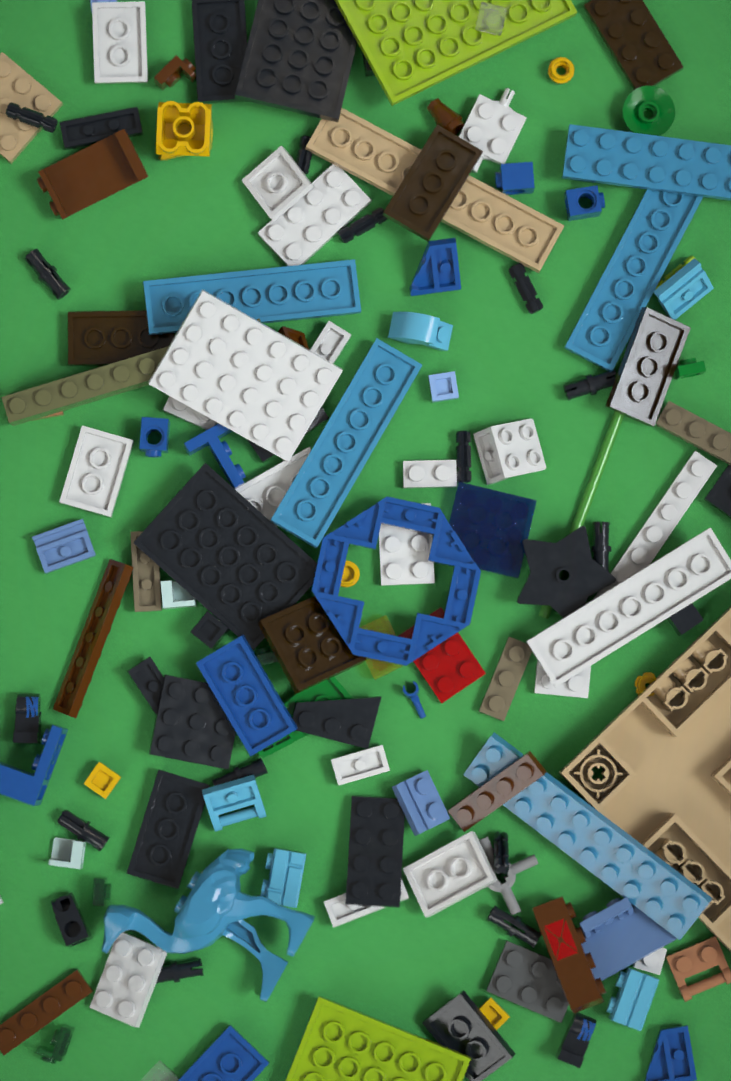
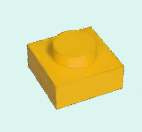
(102, 780)
(494, 1013)

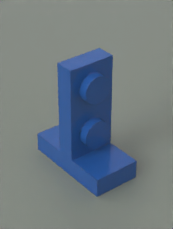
(220, 451)

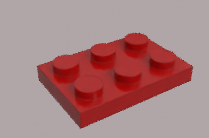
(448, 665)

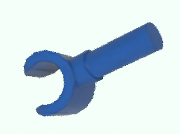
(415, 700)

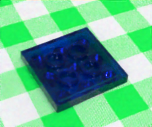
(492, 527)

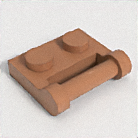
(696, 960)

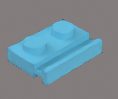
(683, 289)

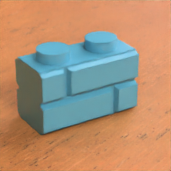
(285, 877)
(633, 998)

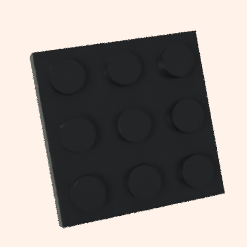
(191, 724)

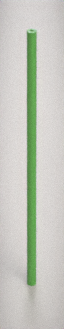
(591, 487)

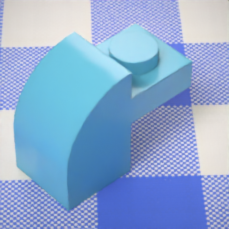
(420, 329)

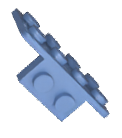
(621, 937)

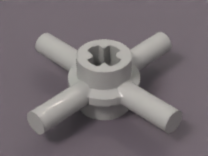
(515, 868)

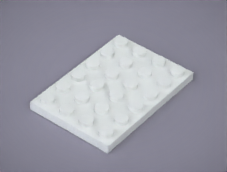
(245, 375)

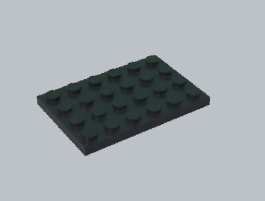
(298, 58)
(227, 554)

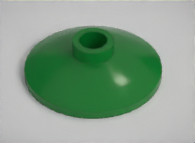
(651, 99)

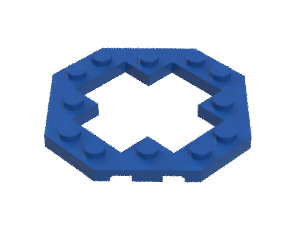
(347, 612)

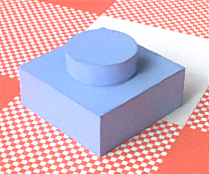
(443, 386)

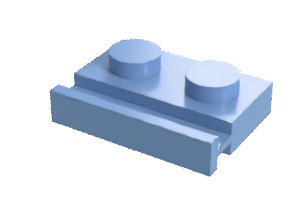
(64, 546)
(421, 802)

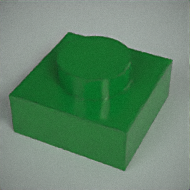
(690, 368)

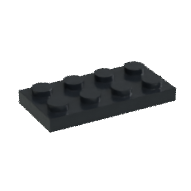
(219, 48)
(168, 829)
(375, 852)

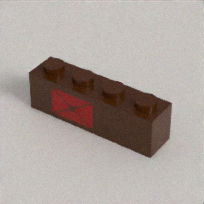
(568, 955)

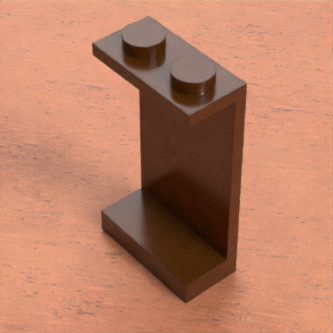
(92, 174)

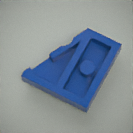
(437, 269)
(672, 1056)

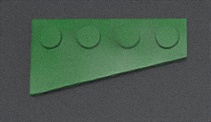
(326, 690)

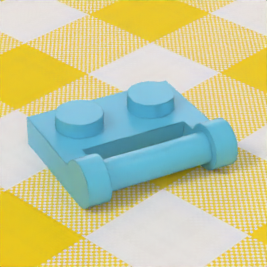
(231, 797)

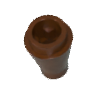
(445, 116)

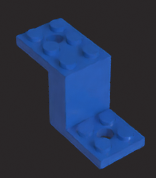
(29, 786)

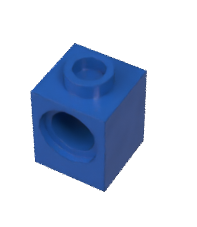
(515, 178)
(575, 211)
(154, 424)

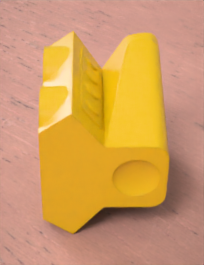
(183, 129)

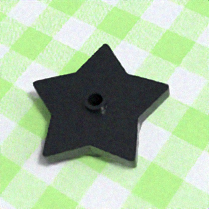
(545, 563)

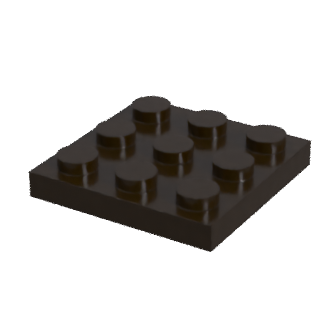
(307, 644)

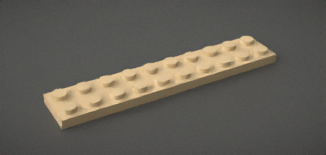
(477, 209)

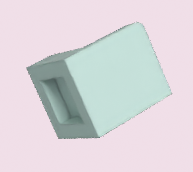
(175, 596)
(68, 853)

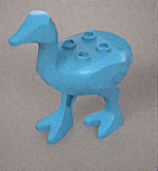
(215, 910)

